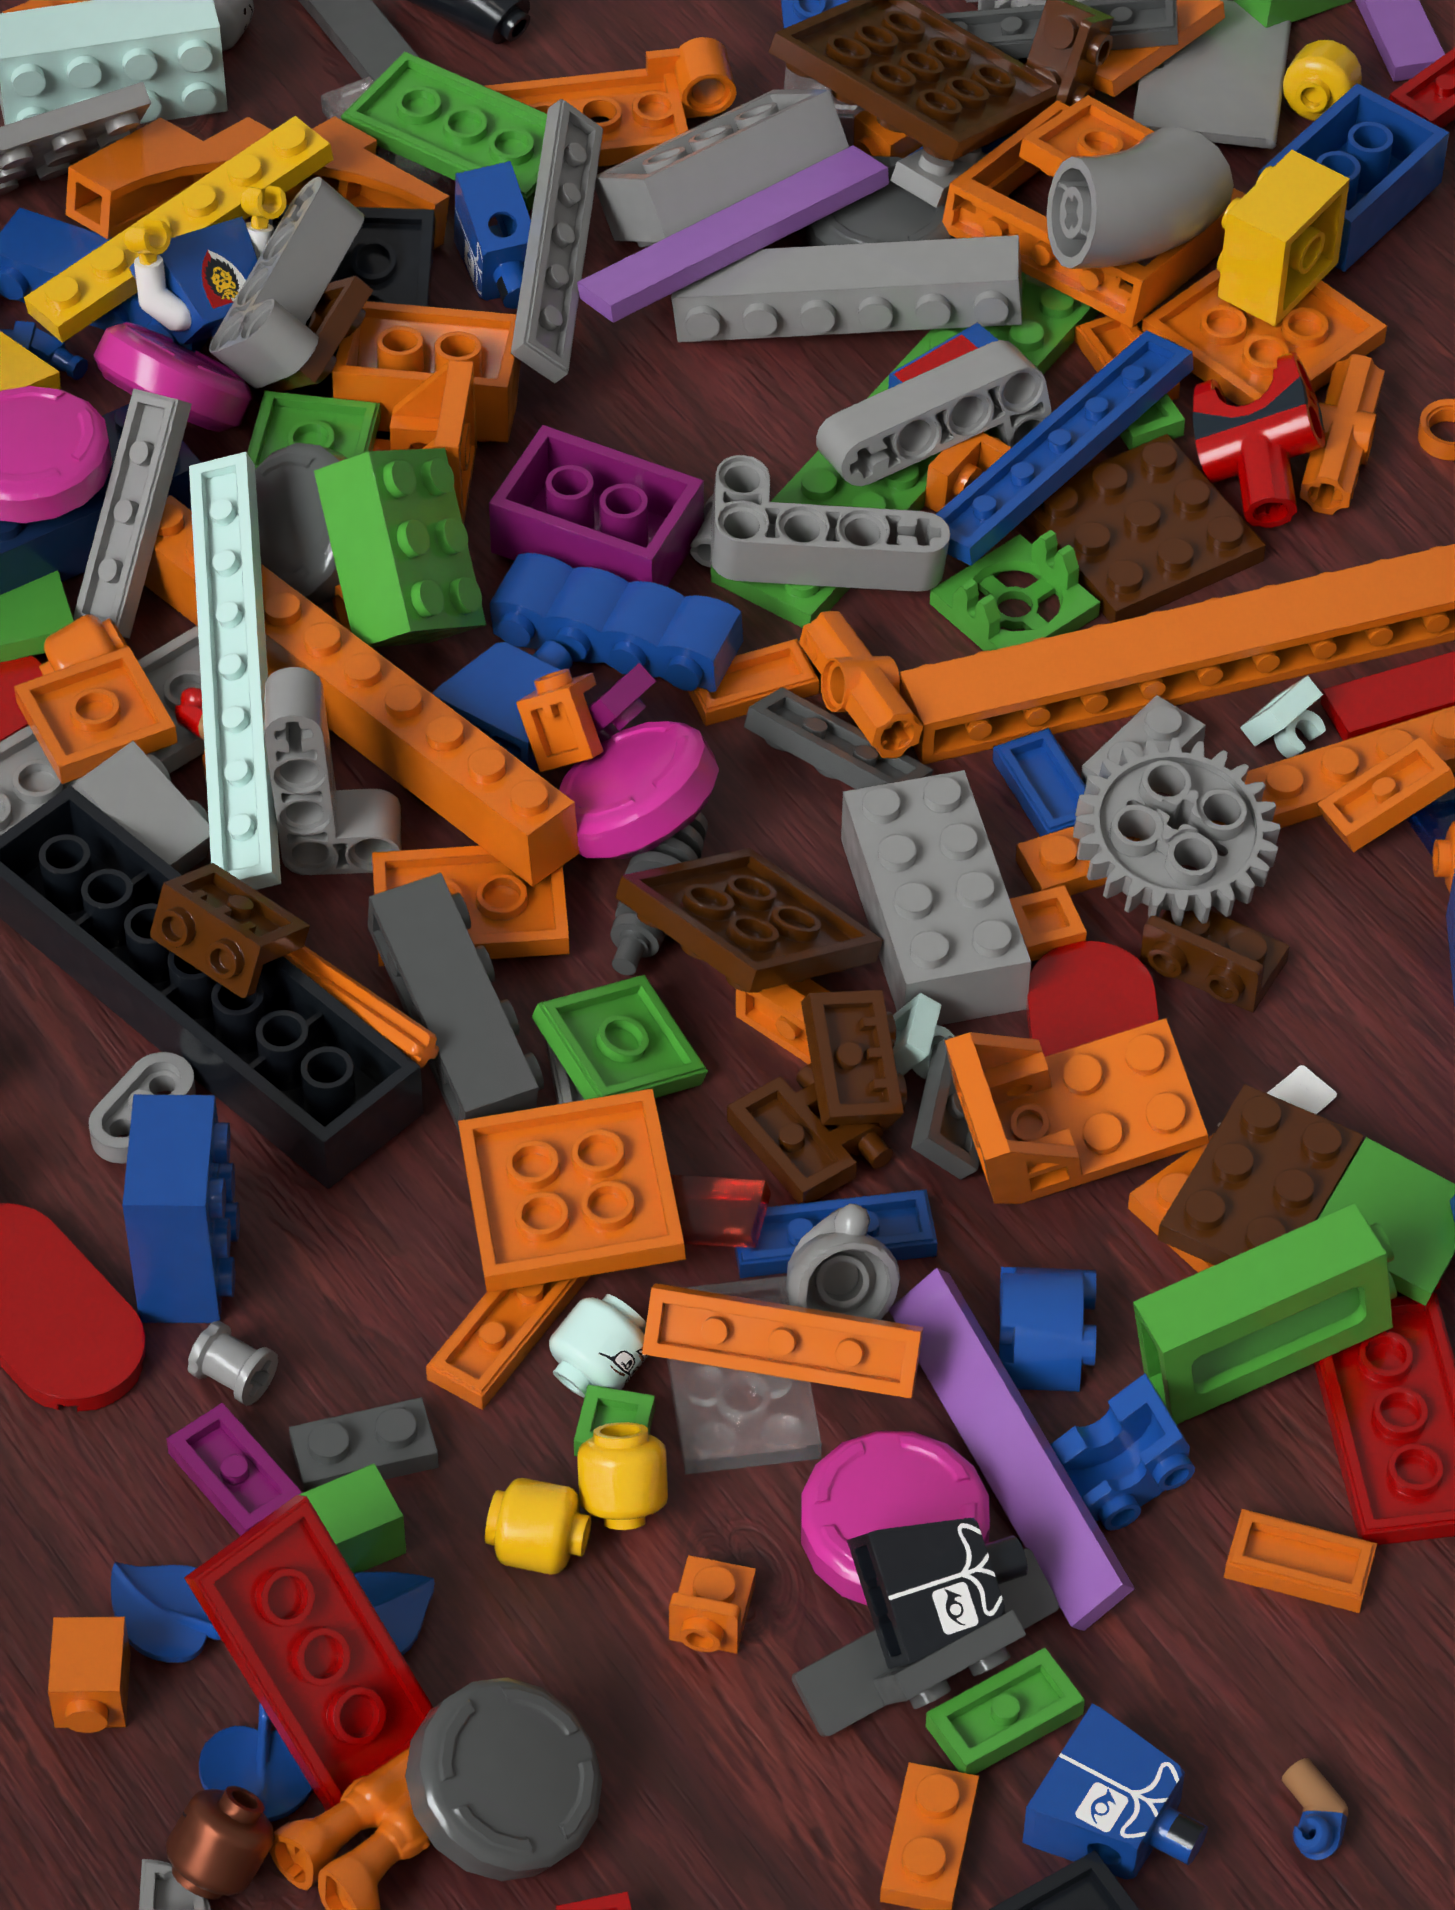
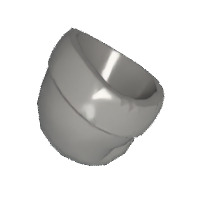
(843, 1267)

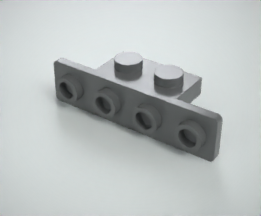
(858, 1682)

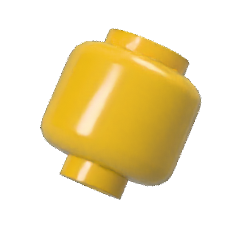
(1322, 75)
(622, 1475)
(537, 1526)

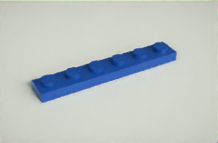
(1062, 444)

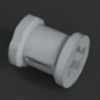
(232, 1363)

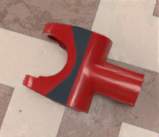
(1260, 439)

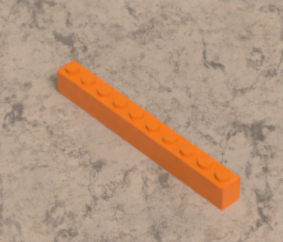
(1183, 654)
(393, 719)

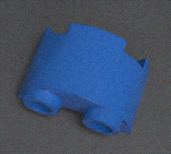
(1044, 1327)
(1126, 1455)

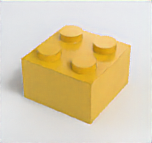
(1282, 237)

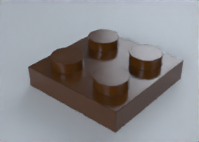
(333, 319)

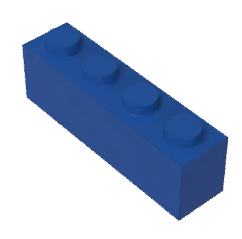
(41, 247)

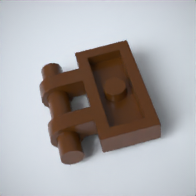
(795, 1145)

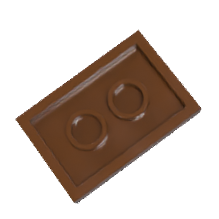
(1258, 1178)

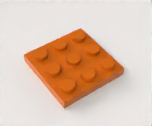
(1244, 349)
(571, 1190)

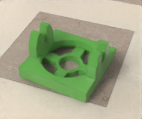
(982, 619)

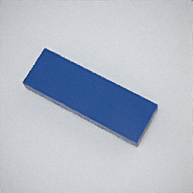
(897, 1220)

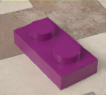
(620, 702)
(231, 1468)

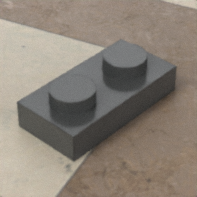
(941, 1124)
(390, 1436)

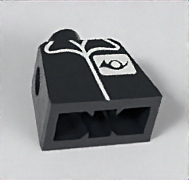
(932, 1583)

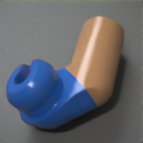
(1323, 1812)

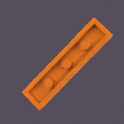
(782, 1340)

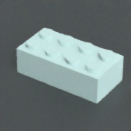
(105, 45)

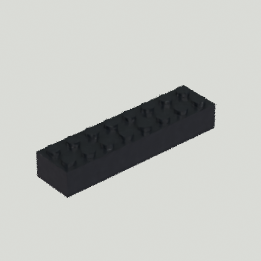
(279, 1058)

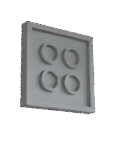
(68, 134)

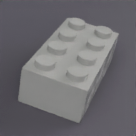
(718, 164)
(935, 896)

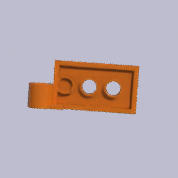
(641, 104)

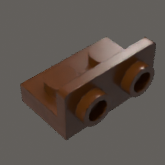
(1071, 47)
(224, 927)
(1216, 956)
(854, 1058)

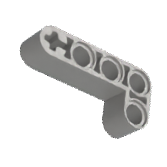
(266, 325)
(974, 393)
(819, 542)
(316, 824)

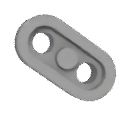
(113, 1114)

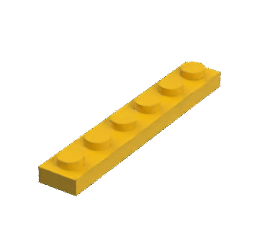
(104, 277)

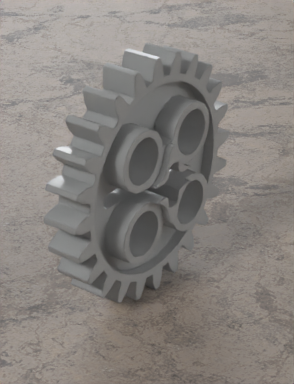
(1176, 831)

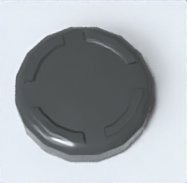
(881, 217)
(293, 522)
(503, 1779)

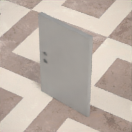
(1221, 83)

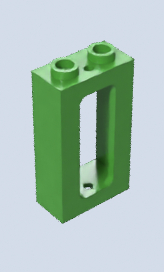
(1266, 1312)

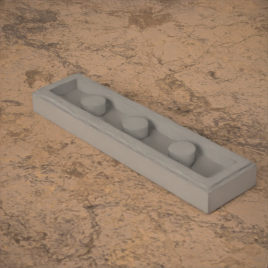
(132, 509)

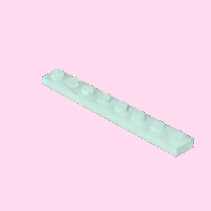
(233, 669)

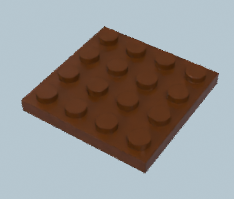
(916, 73)

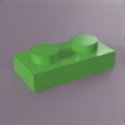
(1005, 1713)

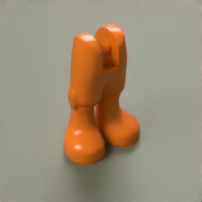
(308, 1846)

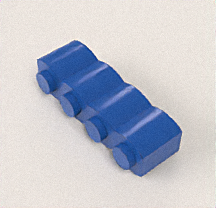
(617, 621)

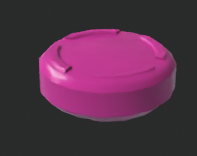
(155, 364)
(50, 453)
(640, 789)
(879, 1485)

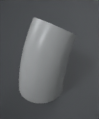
(1136, 199)

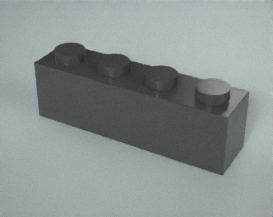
(450, 992)

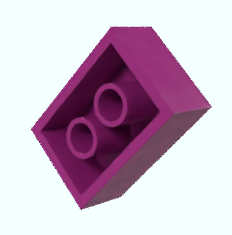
(596, 509)

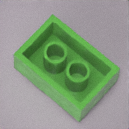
(400, 547)

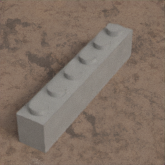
(856, 290)

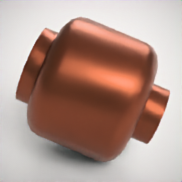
(219, 1842)

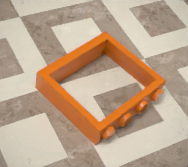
(980, 208)

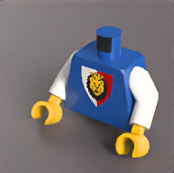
(197, 275)

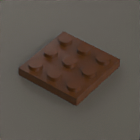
(1147, 529)
(748, 920)

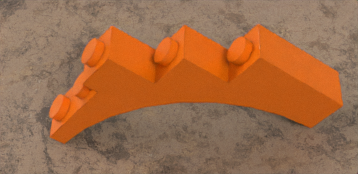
(162, 160)

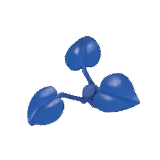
(172, 1627)

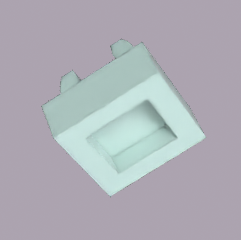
(1284, 715)
(917, 1034)

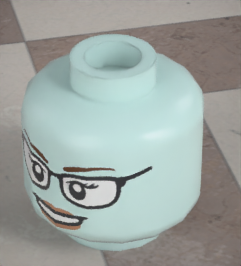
(598, 1344)

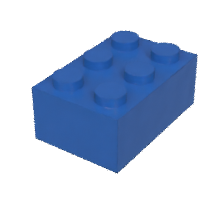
(1384, 152)
(180, 1208)

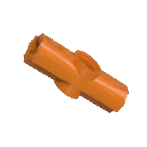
(1349, 434)
(860, 684)

